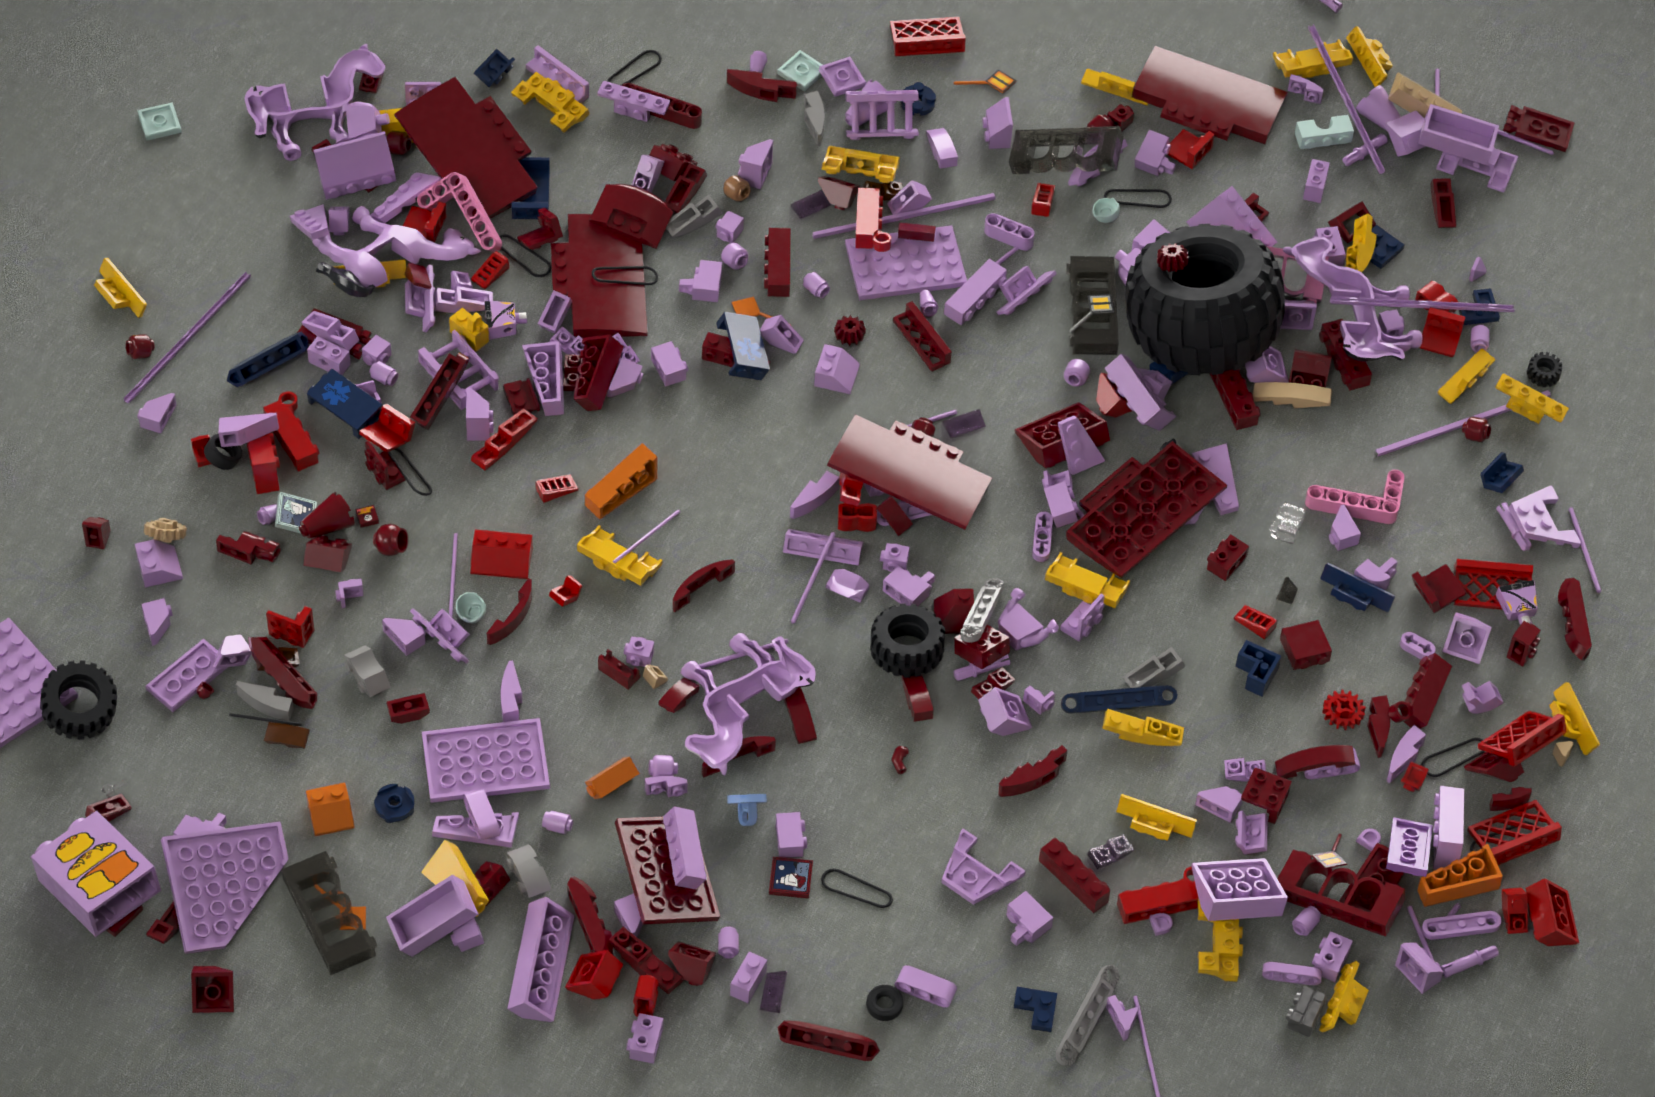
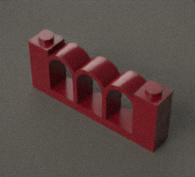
(1378, 921)

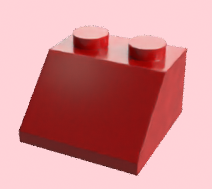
(594, 975)

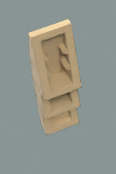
(1292, 393)

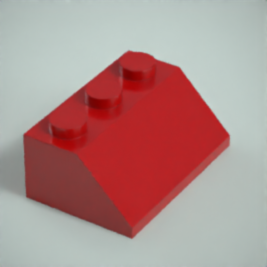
(501, 554)
(1551, 914)

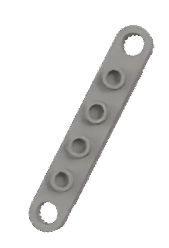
(982, 610)
(1087, 1015)

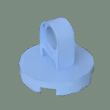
(746, 805)

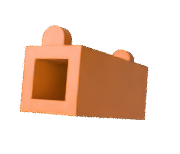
(611, 778)

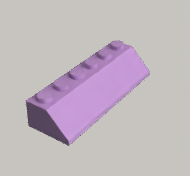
(541, 961)

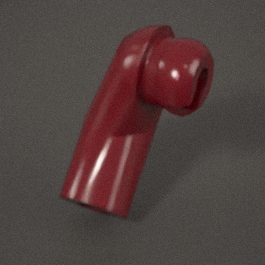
(897, 757)

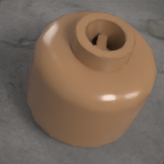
(736, 188)

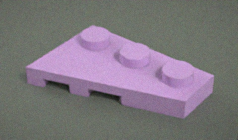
(1078, 446)

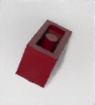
(96, 532)

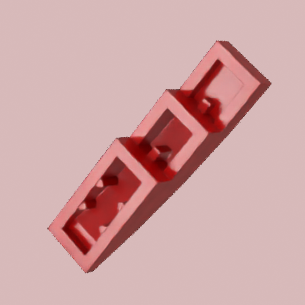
(501, 442)

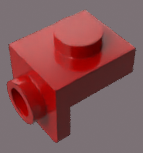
(198, 449)
(567, 592)
(1414, 777)

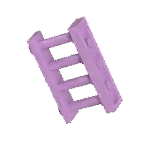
(872, 97)
(459, 395)

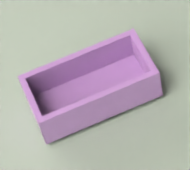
(1458, 134)
(432, 915)

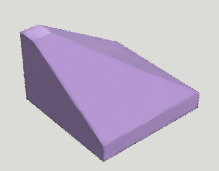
(1477, 270)
(460, 279)

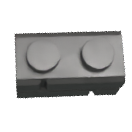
(1306, 1011)

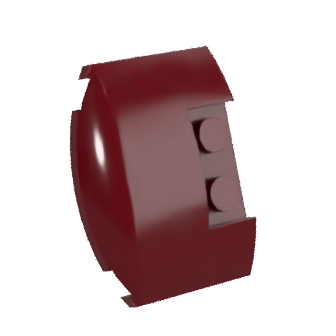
(632, 213)

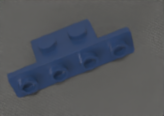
(1355, 590)

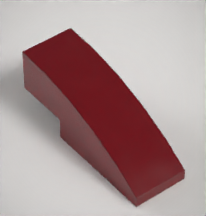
(685, 187)
(1443, 203)
(917, 698)
(1379, 723)

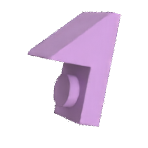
(1122, 1019)

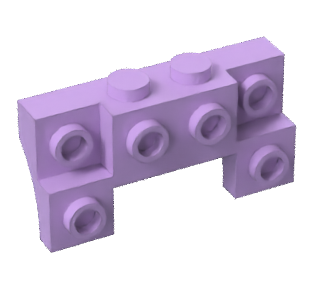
(1498, 167)

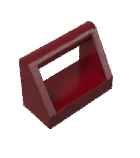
(1359, 209)

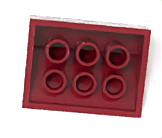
(1044, 438)

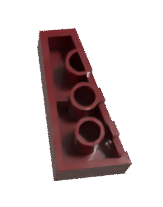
(596, 370)

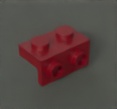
(492, 879)

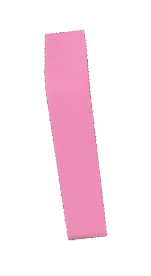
(467, 207)
(1360, 505)

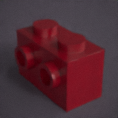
(717, 350)
(1227, 557)
(1524, 643)

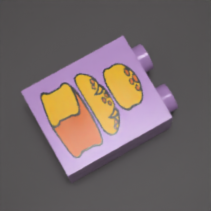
(95, 873)

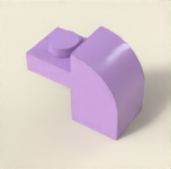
(1377, 576)
(1481, 698)

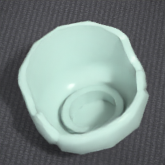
(1106, 210)
(470, 607)

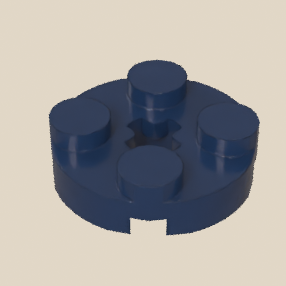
(927, 98)
(394, 813)

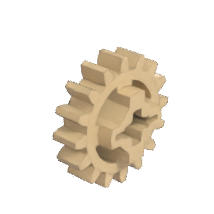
(165, 530)

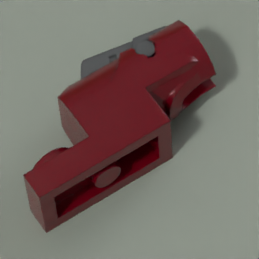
(249, 547)

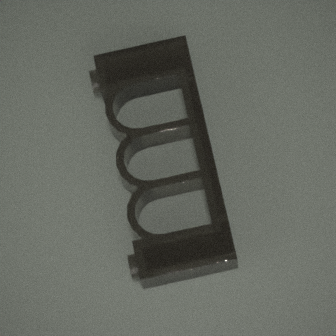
(1105, 158)
(1093, 270)
(343, 953)

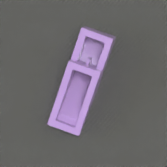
(942, 148)
(462, 297)
(331, 330)
(814, 495)
(510, 694)
(1405, 752)

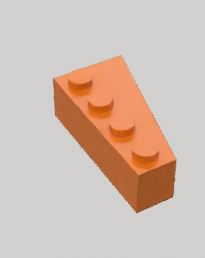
(623, 482)
(1462, 878)

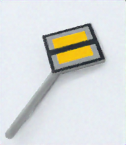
(1097, 305)

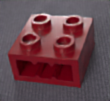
(1306, 645)
(986, 650)

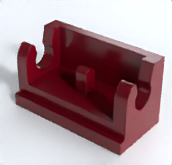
(617, 670)

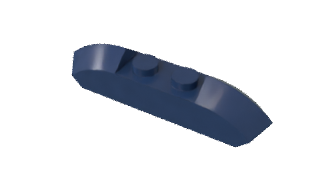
(268, 359)

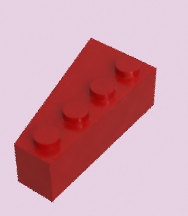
(264, 463)

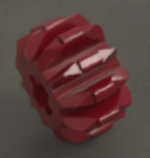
(1172, 257)
(849, 330)

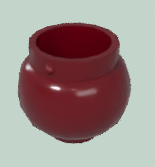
(390, 540)

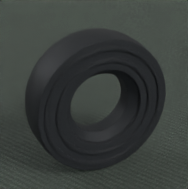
(884, 991)

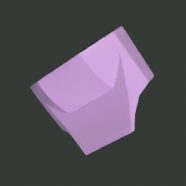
(848, 584)

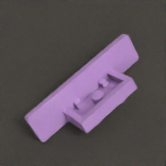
(633, 102)
(1020, 287)
(420, 301)
(447, 630)

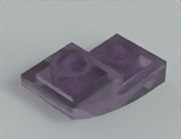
(1111, 852)

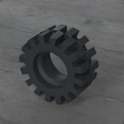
(1544, 377)

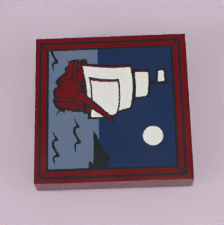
(790, 877)

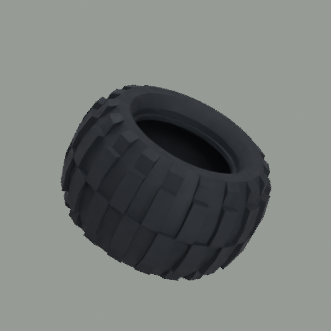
(1214, 310)

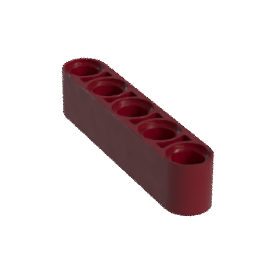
(677, 111)

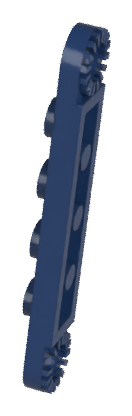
(1119, 699)

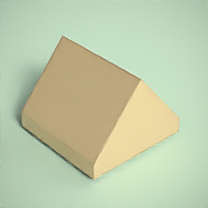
(654, 676)
(1562, 751)

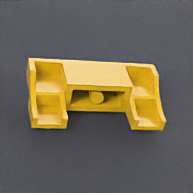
(1310, 62)
(554, 98)
(858, 161)
(603, 551)
(1085, 583)
(1226, 949)

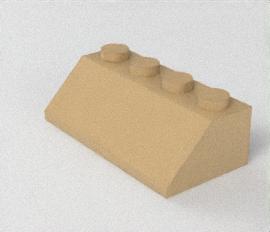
(1415, 97)

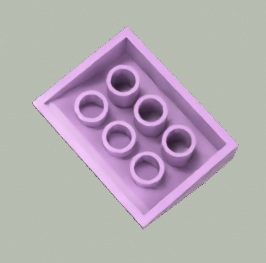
(355, 165)
(1233, 211)
(1238, 889)

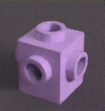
(894, 556)
(639, 651)

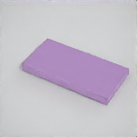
(183, 677)

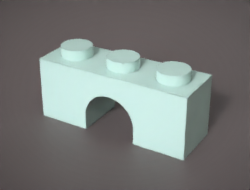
(1311, 136)

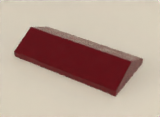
(1373, 867)

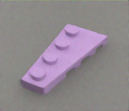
(404, 196)
(311, 222)
(1218, 462)
(461, 829)

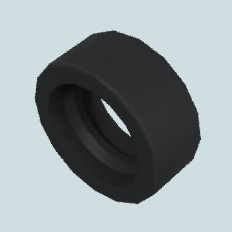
(217, 458)

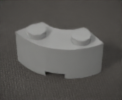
(367, 671)
(530, 876)

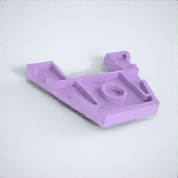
(1536, 521)
(972, 878)

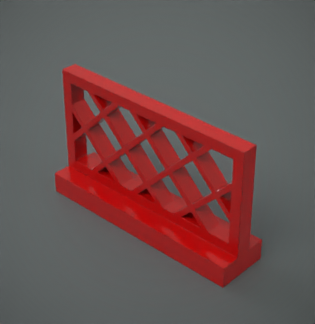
(927, 43)
(1488, 569)
(1525, 744)
(1523, 842)

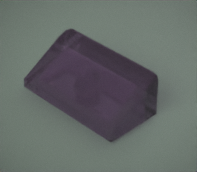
(810, 204)
(964, 423)
(773, 991)

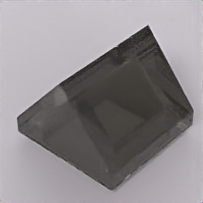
(1287, 591)

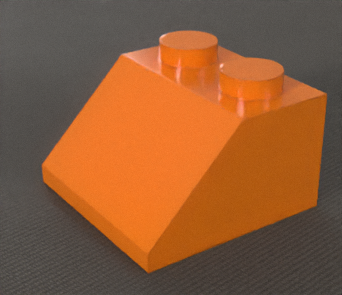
(330, 809)

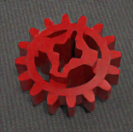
(1343, 709)

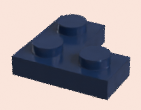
(1386, 247)
(1481, 296)
(1040, 1002)

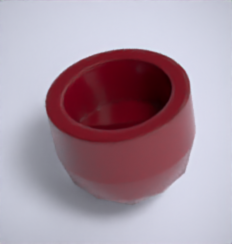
(204, 690)

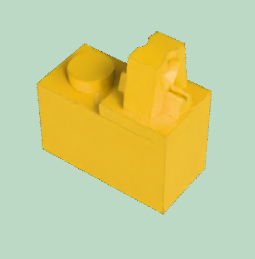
(471, 327)

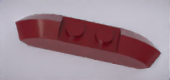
(1573, 609)
(285, 674)
(586, 910)
(828, 1040)

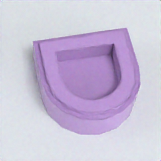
(1369, 838)
(1161, 923)

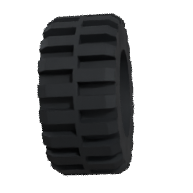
(907, 659)
(78, 676)

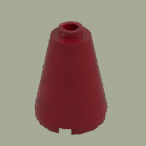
(327, 517)

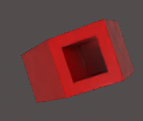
(1515, 910)

